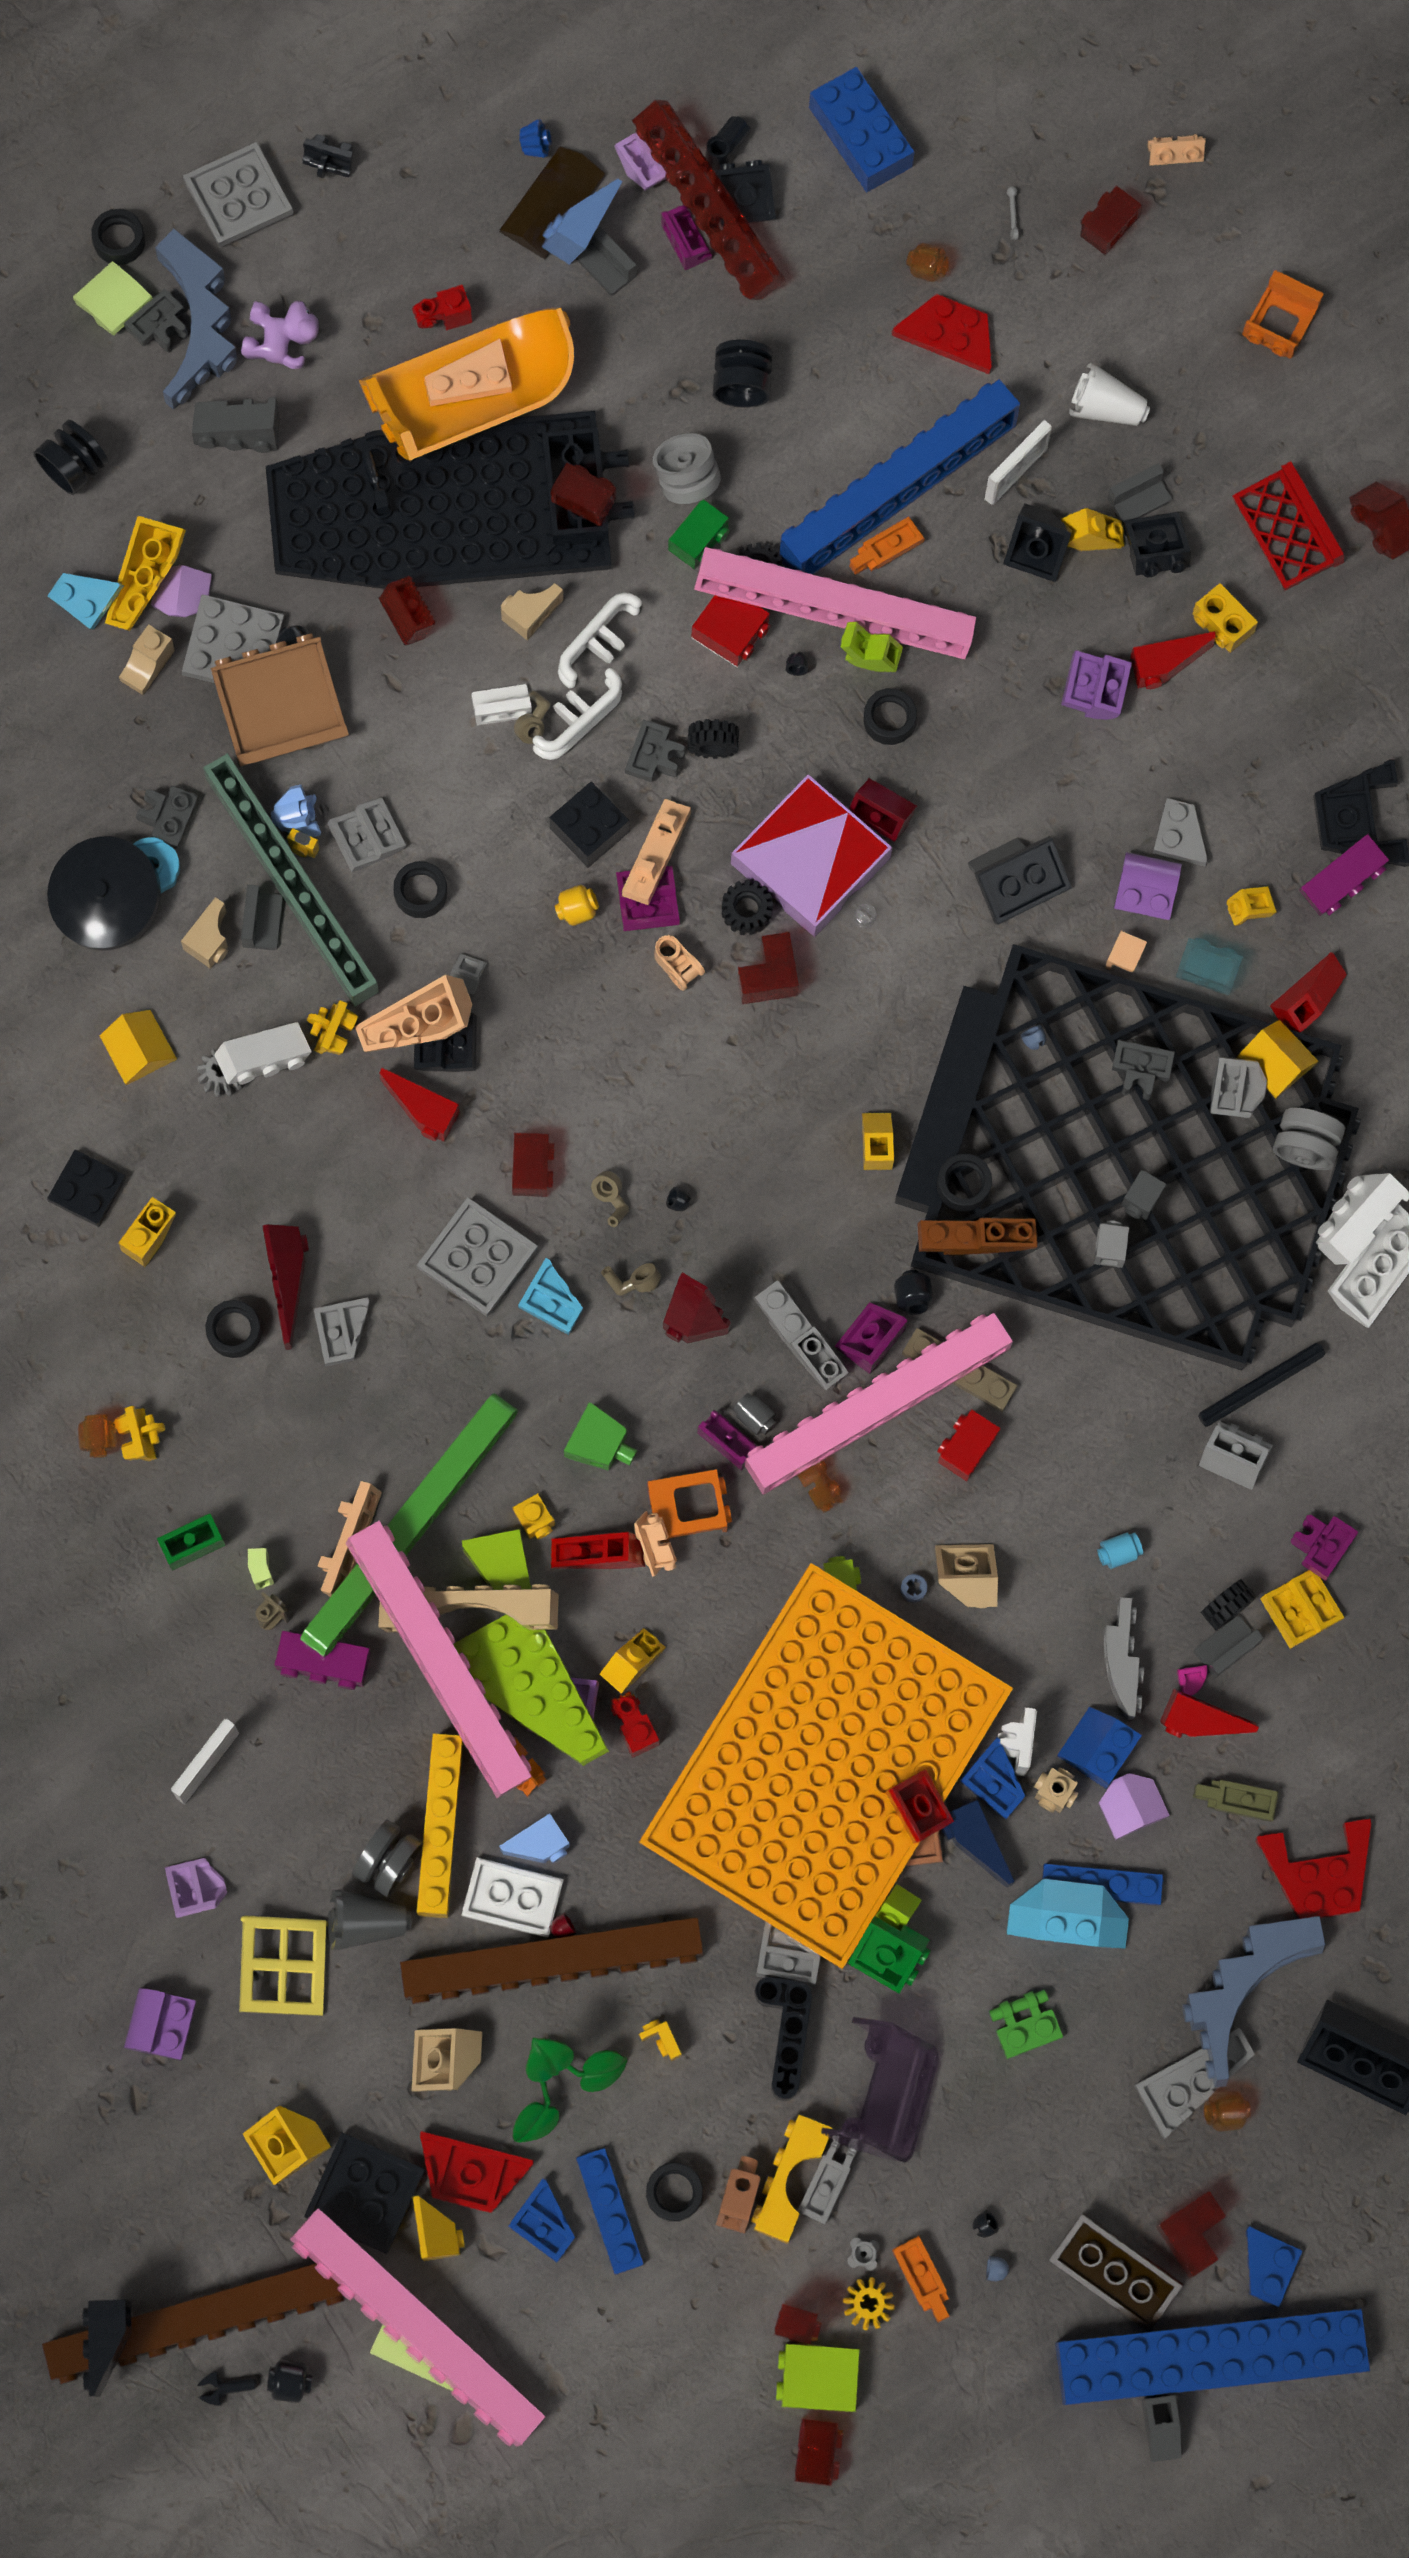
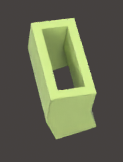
(259, 1567)

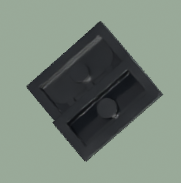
(450, 1054)

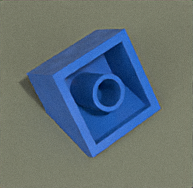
(1099, 1746)

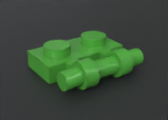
(1030, 2032)

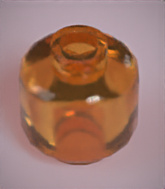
(928, 262)
(97, 1435)
(1226, 2111)

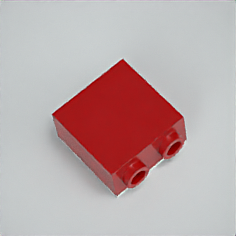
(731, 628)

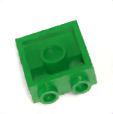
(890, 1954)

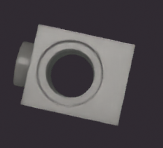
(1111, 1244)

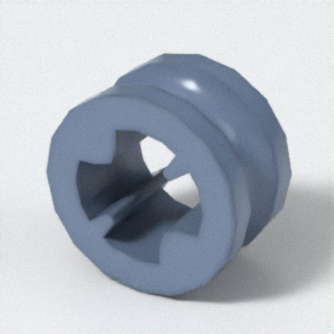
(904, 1588)

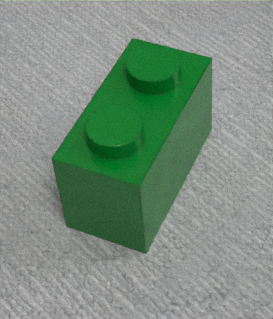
(699, 530)
(191, 1542)

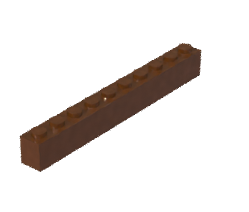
(551, 1959)
(201, 2318)

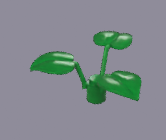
(547, 2060)

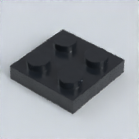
(86, 1188)

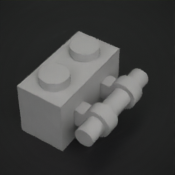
(1235, 1454)

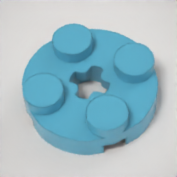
(164, 856)

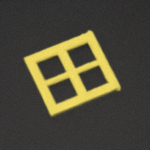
(282, 1965)

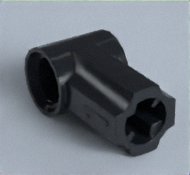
(726, 141)

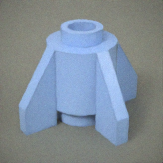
(296, 812)

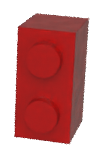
(968, 1445)

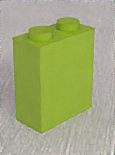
(818, 2378)

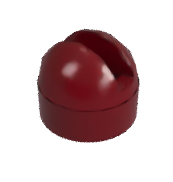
(562, 1926)

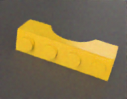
(777, 2215)

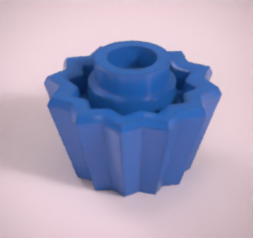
(535, 139)

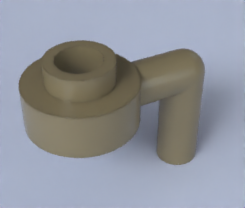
(528, 720)
(610, 1194)
(643, 1279)

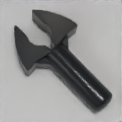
(225, 2387)

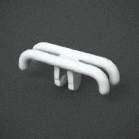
(596, 627)
(579, 726)

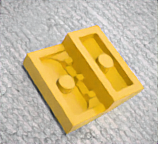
(1302, 1608)

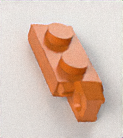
(887, 546)
(922, 2277)

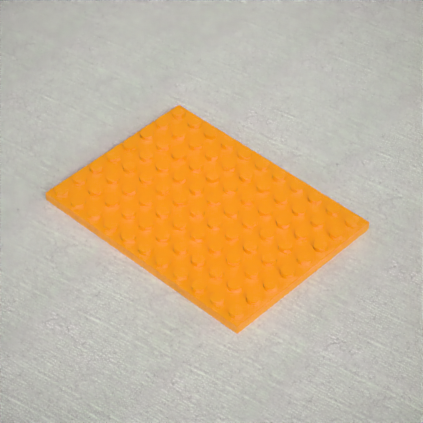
(795, 1768)

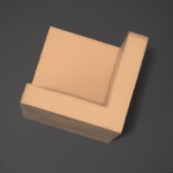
(1126, 952)

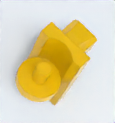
(337, 1017)
(143, 1433)

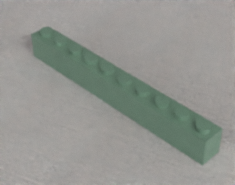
(291, 880)

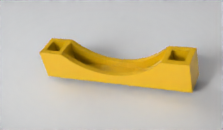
(440, 1826)

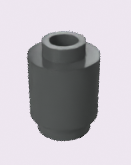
(755, 1414)

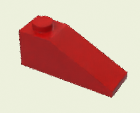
(1161, 661)
(426, 1109)
(597, 1552)
(1198, 1718)

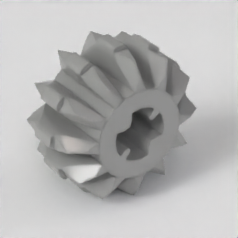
(210, 1078)

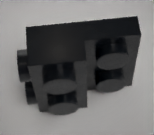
(749, 189)
(1157, 544)

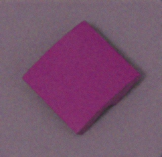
(661, 910)

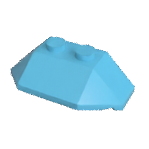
(1069, 1915)

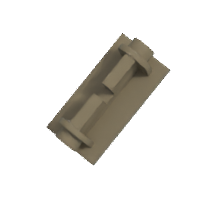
(271, 1612)

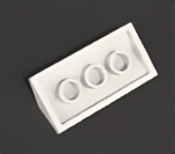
(1377, 1272)

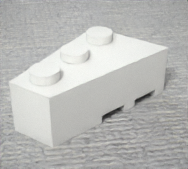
(1358, 1215)

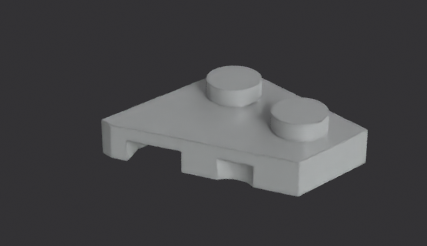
(1180, 834)
(341, 1329)
(786, 1958)

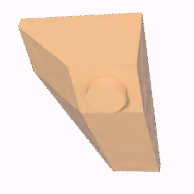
(420, 1017)

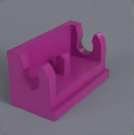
(685, 237)
(726, 1439)

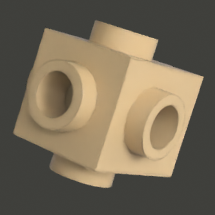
(1056, 1801)

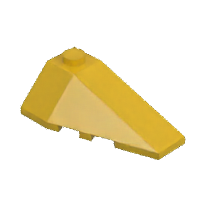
(147, 561)

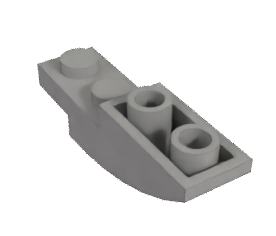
(800, 1336)
(1123, 1671)

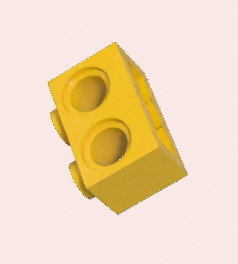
(1230, 614)

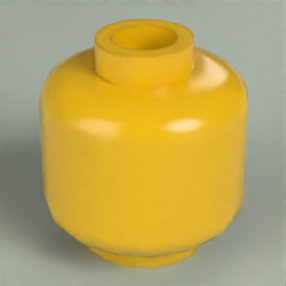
(576, 905)

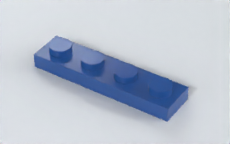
(1121, 1885)
(609, 2211)

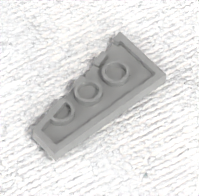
(1184, 2085)

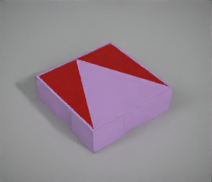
(811, 855)

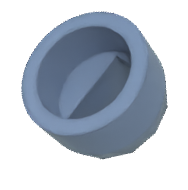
(1034, 1037)
(996, 2269)

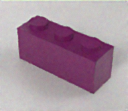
(1344, 876)
(343, 1664)

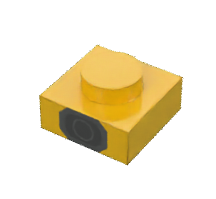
(302, 844)

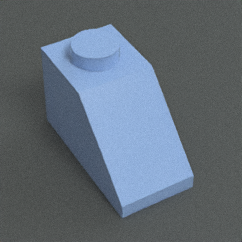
(538, 1842)

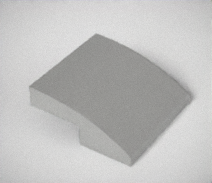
(366, 834)

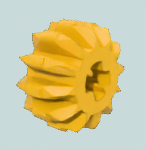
(864, 2313)

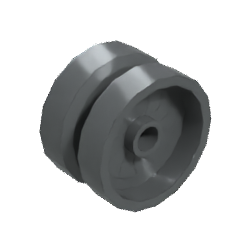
(390, 1860)

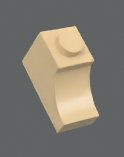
(529, 611)
(147, 659)
(204, 937)

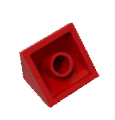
(919, 1806)

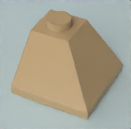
(969, 1573)
(444, 2058)

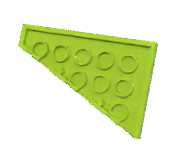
(532, 1685)

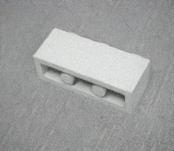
(263, 1053)

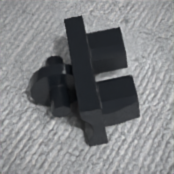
(327, 157)

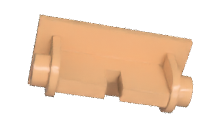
(1183, 150)
(650, 1531)

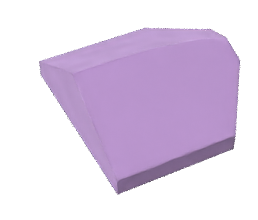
(638, 162)
(181, 591)
(1132, 1804)
(195, 1887)

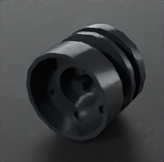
(742, 373)
(74, 454)

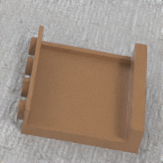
(278, 700)

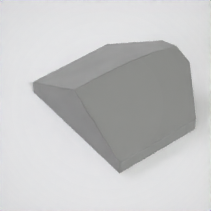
(1237, 1087)

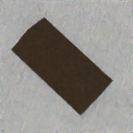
(560, 185)
(1116, 2272)

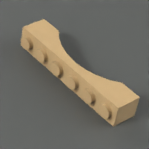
(529, 1607)

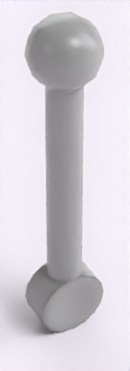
(1012, 192)

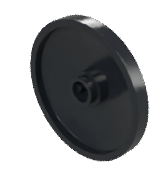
(104, 893)

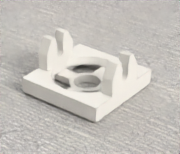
(1018, 1740)

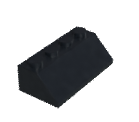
(1359, 2056)

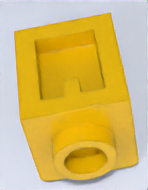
(1250, 904)
(534, 1517)
(666, 2043)

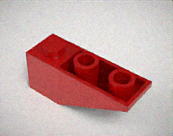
(1310, 994)

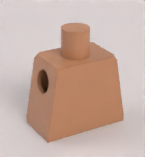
(737, 2205)

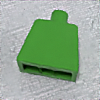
(599, 1440)

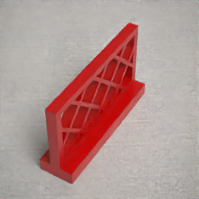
(1306, 510)

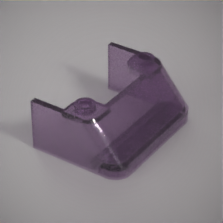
(895, 2094)

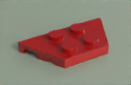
(949, 331)
(470, 2173)

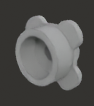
(869, 2260)

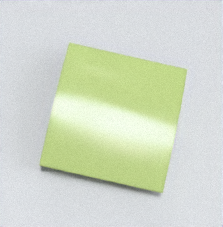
(112, 298)

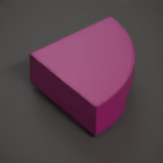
(1191, 1679)

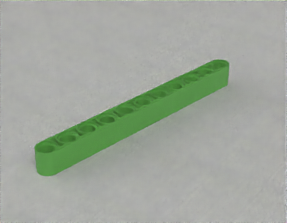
(413, 1519)

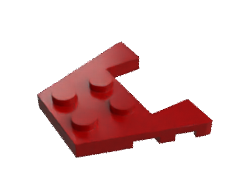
(1324, 1884)

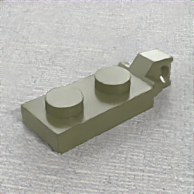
(1238, 1799)

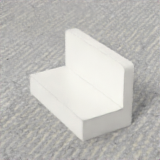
(501, 704)

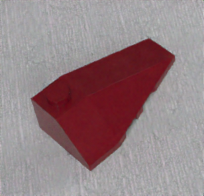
(287, 1262)
(693, 1313)

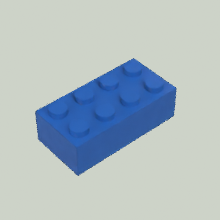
(861, 129)

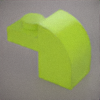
(869, 650)

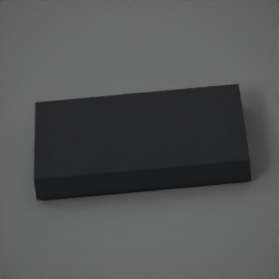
(1023, 880)

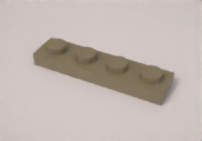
(980, 1383)

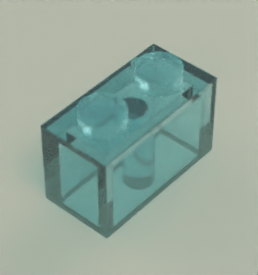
(1209, 966)

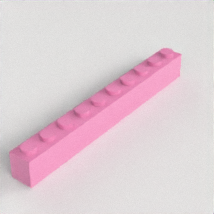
(834, 602)
(878, 1403)
(438, 1659)
(417, 2328)

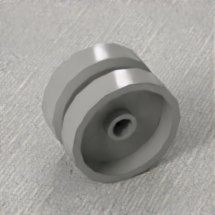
(686, 468)
(1308, 1138)

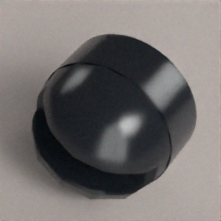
(797, 664)
(678, 1199)
(986, 2224)

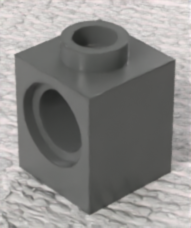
(1143, 1195)

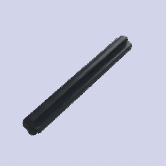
(1261, 1384)

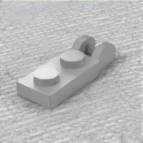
(826, 2185)

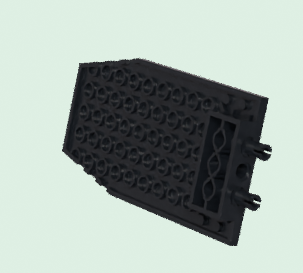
(453, 514)

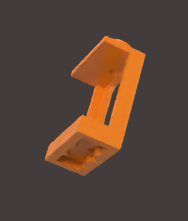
(1291, 297)
(663, 1502)

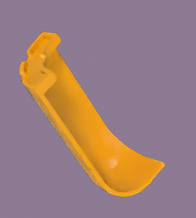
(538, 363)

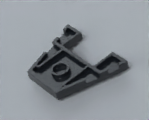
(1346, 813)

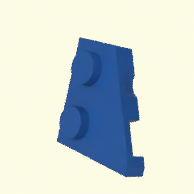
(995, 1780)
(543, 2223)
(1269, 2266)

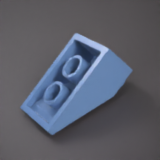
(571, 233)

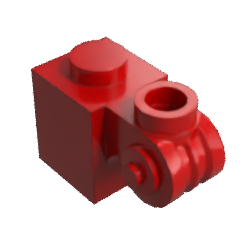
(449, 306)
(636, 1729)

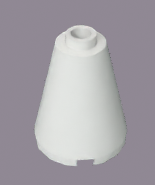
(1107, 399)

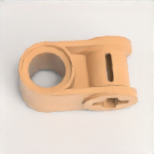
(681, 966)

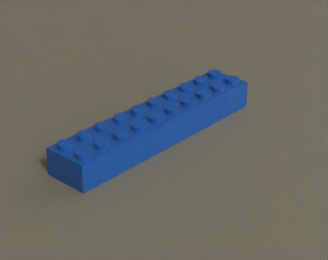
(900, 479)
(1212, 2357)

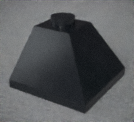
(1038, 543)

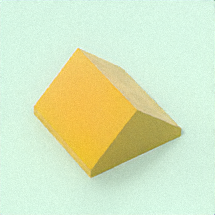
(137, 1045)
(1279, 1056)

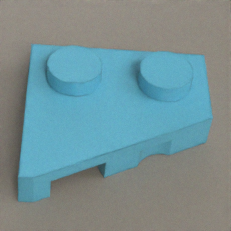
(85, 597)
(551, 1299)

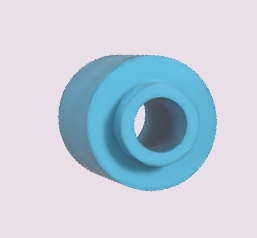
(1120, 1550)

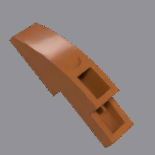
(978, 1236)

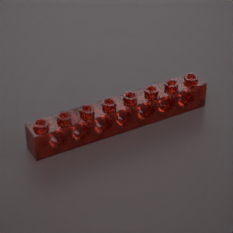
(766, 274)

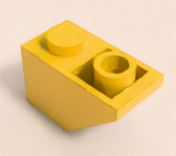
(1094, 530)
(877, 1141)
(147, 1232)
(632, 1660)

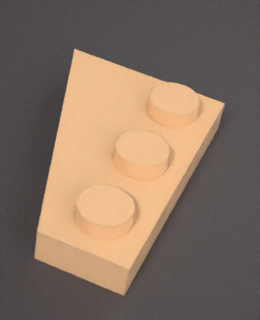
(470, 377)

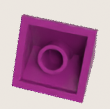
(871, 1336)

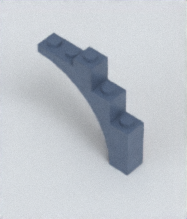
(207, 349)
(1269, 1949)

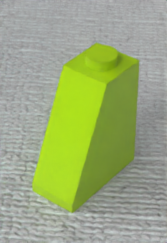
(499, 1559)

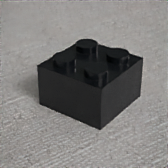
(589, 824)

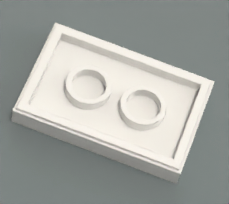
(1018, 463)
(205, 1761)
(512, 1897)

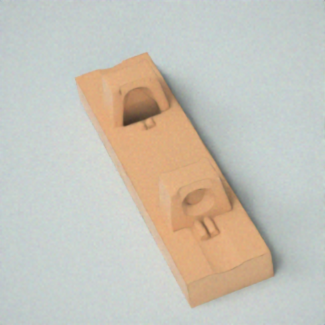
(656, 852)
(359, 1517)

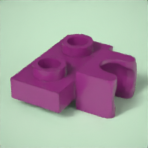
(1324, 1544)

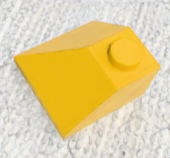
(285, 2142)
(436, 2232)

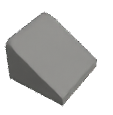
(469, 970)

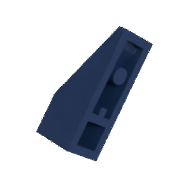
(975, 1839)

